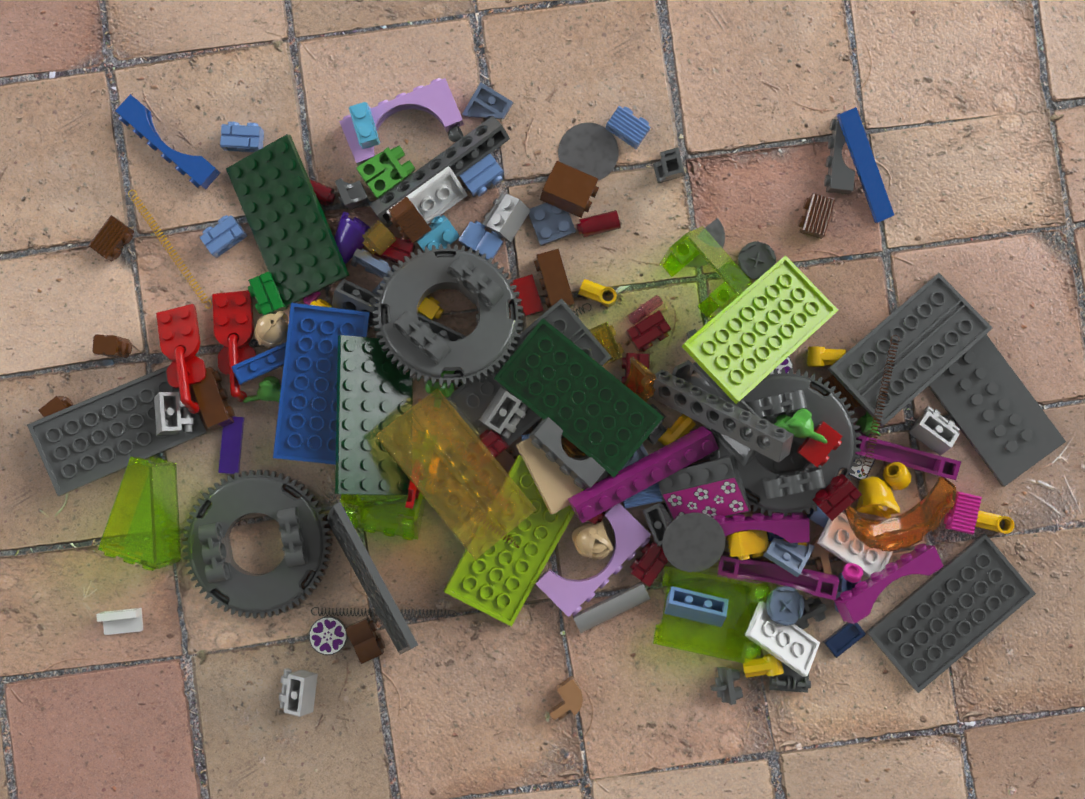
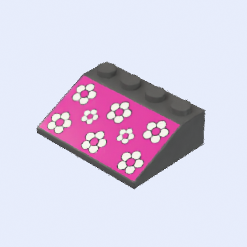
(706, 488)

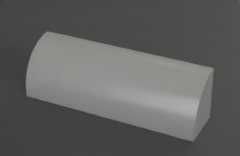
(611, 607)

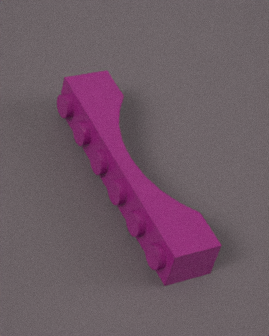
(910, 457)
(792, 527)
(808, 581)
(858, 602)

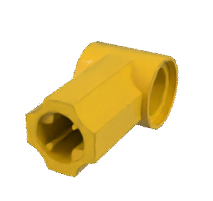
(596, 291)
(820, 356)
(677, 430)
(991, 522)
(765, 665)

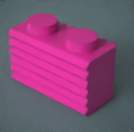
(964, 513)

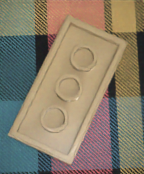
(550, 480)

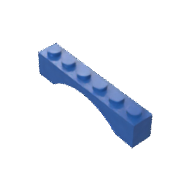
(197, 167)

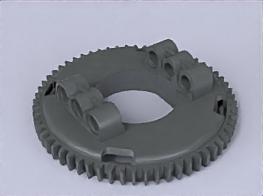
(422, 350)
(796, 488)
(301, 534)

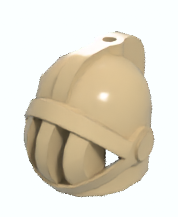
(272, 329)
(592, 541)

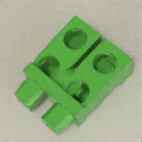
(384, 171)

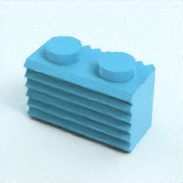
(364, 125)

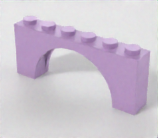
(433, 99)
(571, 593)

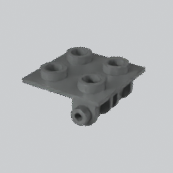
(789, 681)

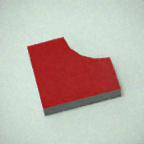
(528, 294)

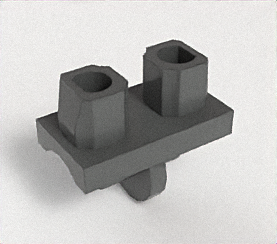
(813, 608)
(725, 685)

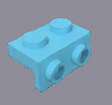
(441, 233)

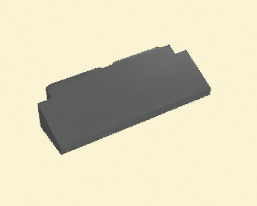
(697, 376)

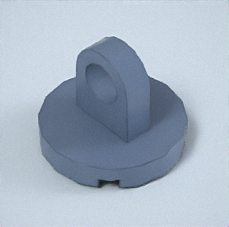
(785, 605)

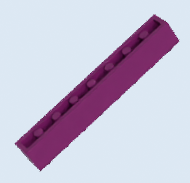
(643, 474)

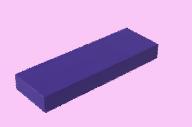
(231, 446)

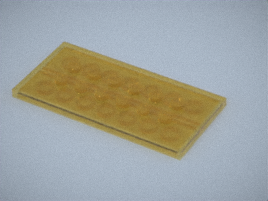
(456, 473)

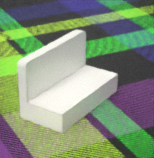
(121, 621)

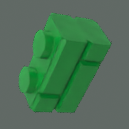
(266, 294)

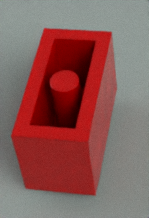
(816, 451)

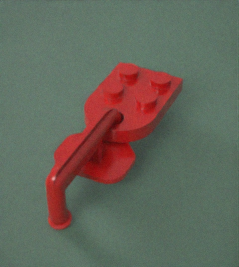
(230, 317)
(178, 331)

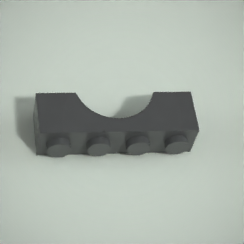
(839, 177)
(548, 438)

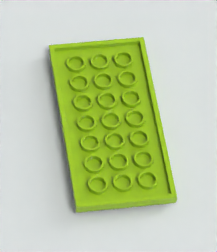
(759, 329)
(506, 574)

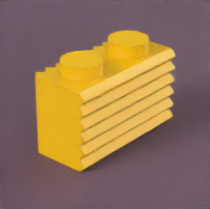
(747, 542)

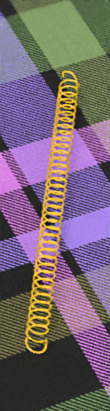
(157, 227)

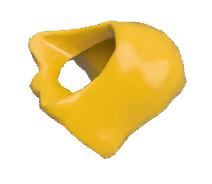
(875, 495)

